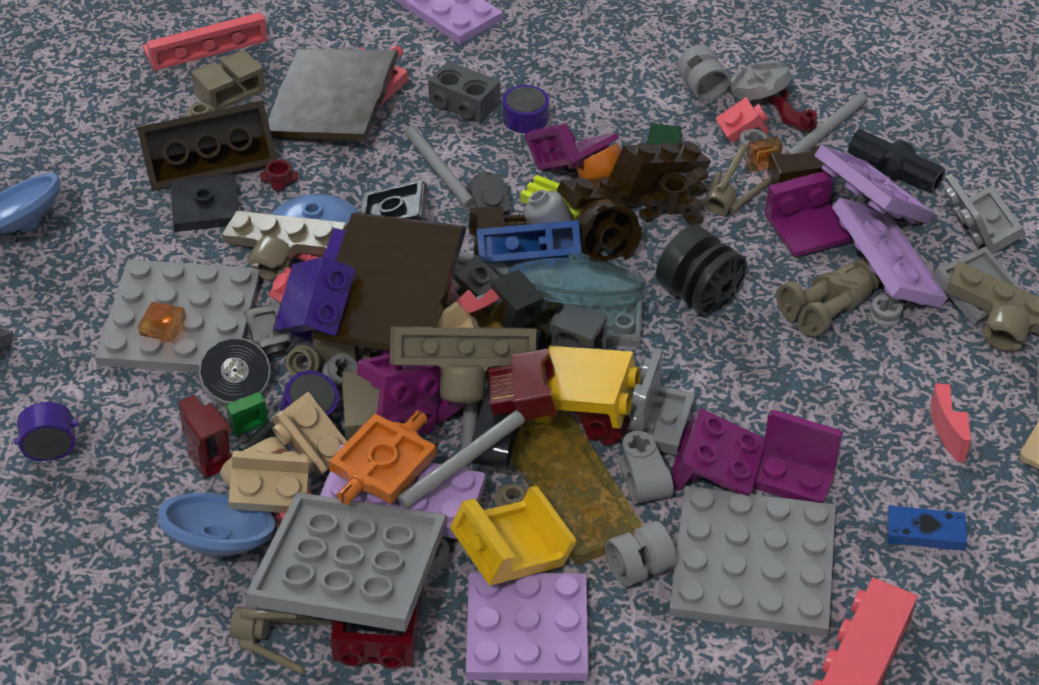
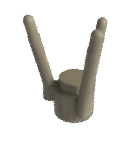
(722, 196)
(253, 624)

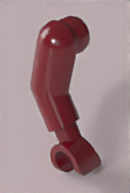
(803, 121)

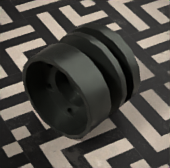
(701, 269)

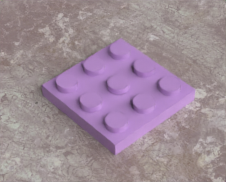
(867, 180)
(528, 628)

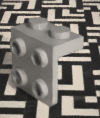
(986, 214)
(660, 409)

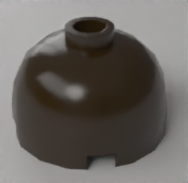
(609, 226)

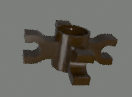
(675, 197)

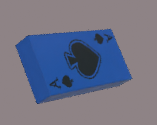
(926, 528)

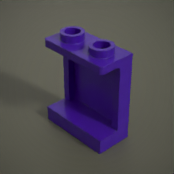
(314, 298)

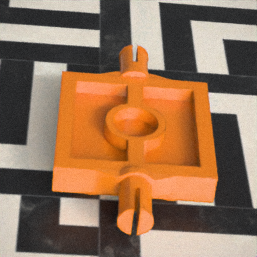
(382, 458)

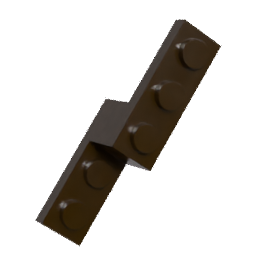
(634, 173)

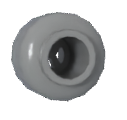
(546, 208)

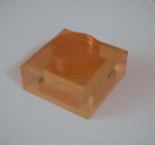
(759, 151)
(162, 321)

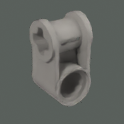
(644, 468)

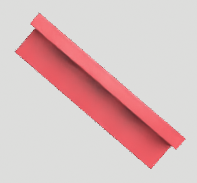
(206, 41)

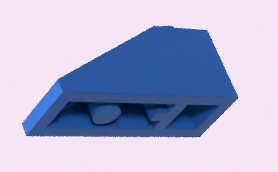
(528, 242)

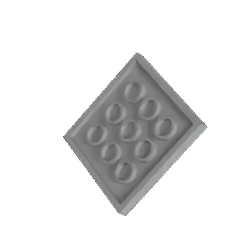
(212, 303)
(348, 561)
(754, 561)

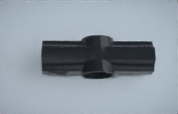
(896, 160)

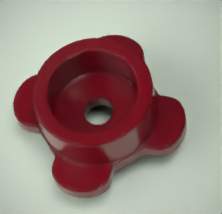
(278, 174)

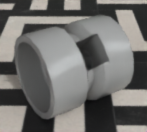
(703, 72)
(645, 551)

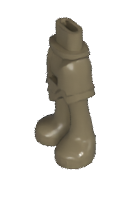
(837, 289)

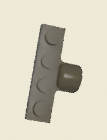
(278, 239)
(1009, 308)
(460, 354)

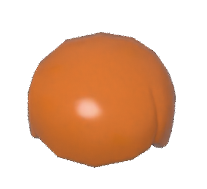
(599, 164)

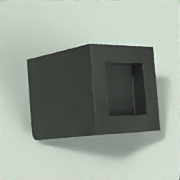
(521, 299)

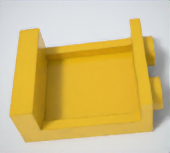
(593, 382)
(513, 537)

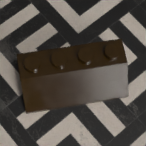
(207, 144)

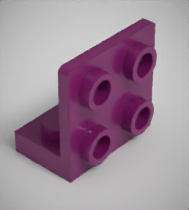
(556, 147)
(803, 214)
(403, 389)
(718, 453)
(798, 458)

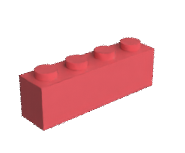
(871, 636)

